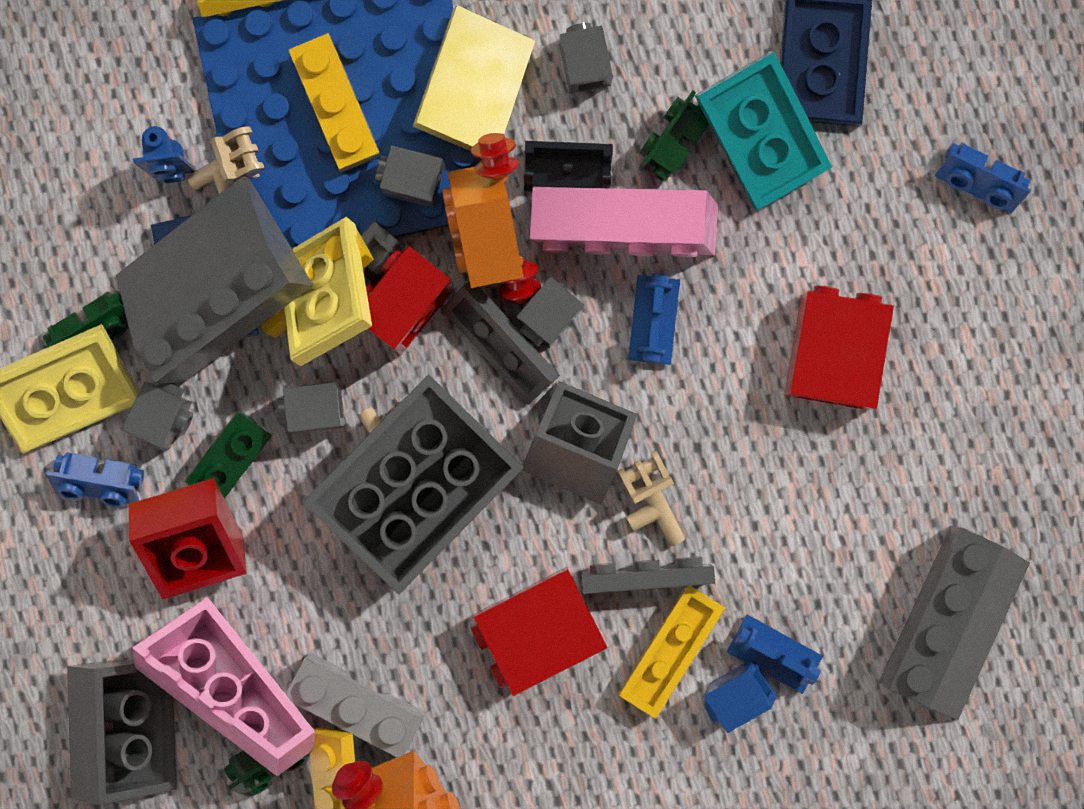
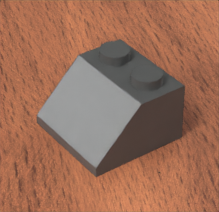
(579, 442)

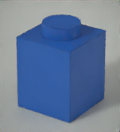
(739, 696)

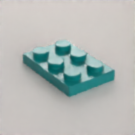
(763, 130)

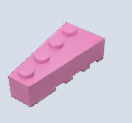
(624, 220)
(223, 683)

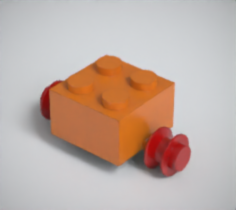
(483, 222)
(392, 785)

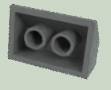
(118, 733)

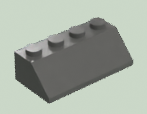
(954, 622)

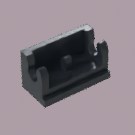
(567, 165)

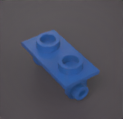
(163, 157)
(966, 171)
(654, 319)
(79, 478)
(776, 654)

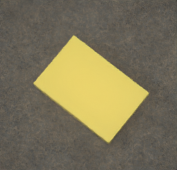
(473, 80)
(335, 304)
(64, 389)

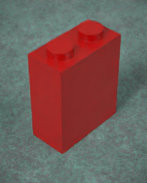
(839, 348)
(538, 632)

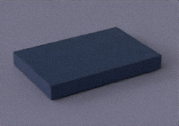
(827, 57)

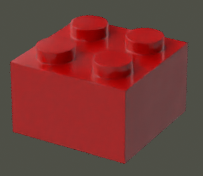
(406, 298)
(187, 539)

